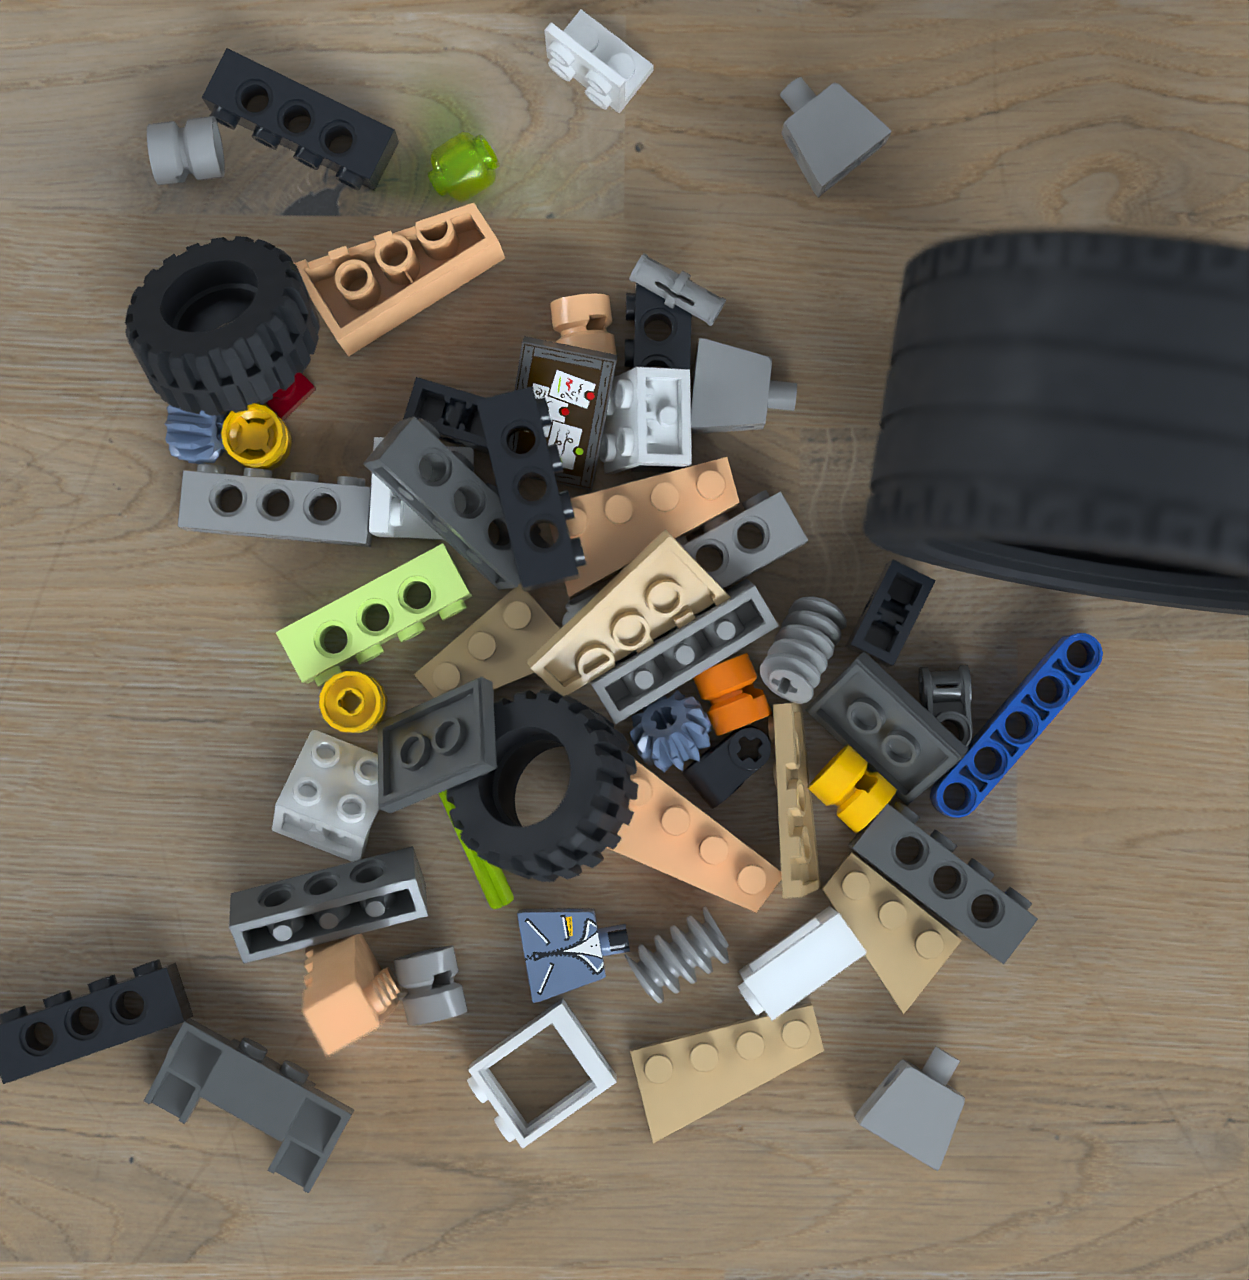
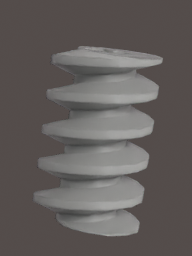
(802, 648)
(680, 956)

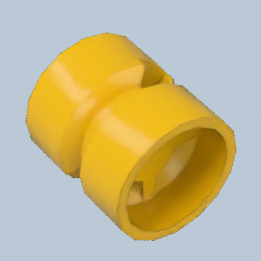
(257, 437)
(353, 702)
(852, 788)

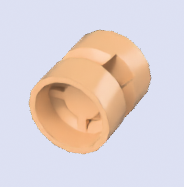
(584, 321)

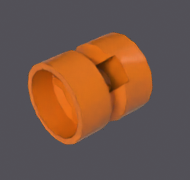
(732, 694)

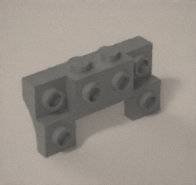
(255, 1090)

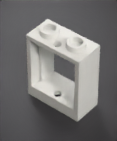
(799, 964)
(509, 1119)

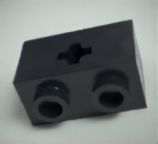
(450, 412)
(890, 613)

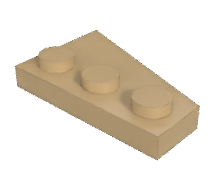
(492, 646)
(897, 934)

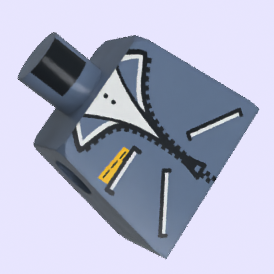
(566, 948)

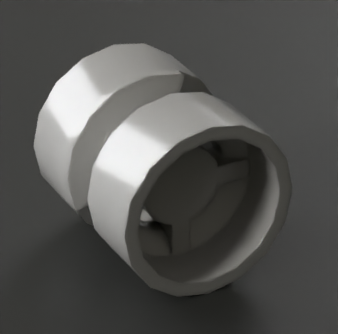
(185, 150)
(430, 985)

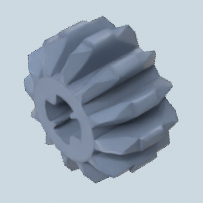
(194, 436)
(671, 731)

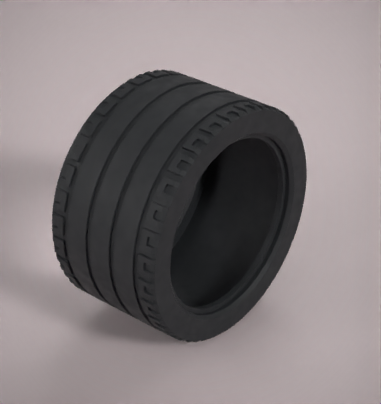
(1072, 415)

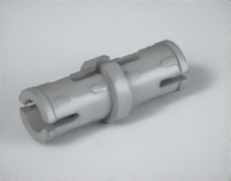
(677, 289)

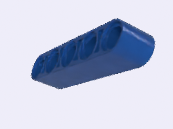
(1036, 715)

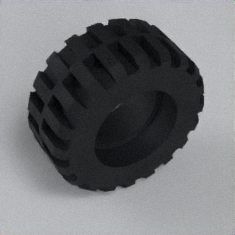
(226, 367)
(592, 805)

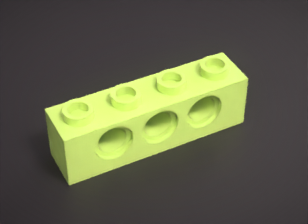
(305, 637)

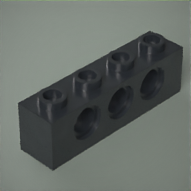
(241, 79)
(644, 352)
(501, 418)
(163, 1007)

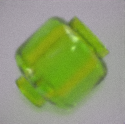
(463, 166)

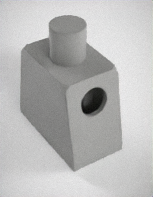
(829, 133)
(735, 389)
(916, 1108)

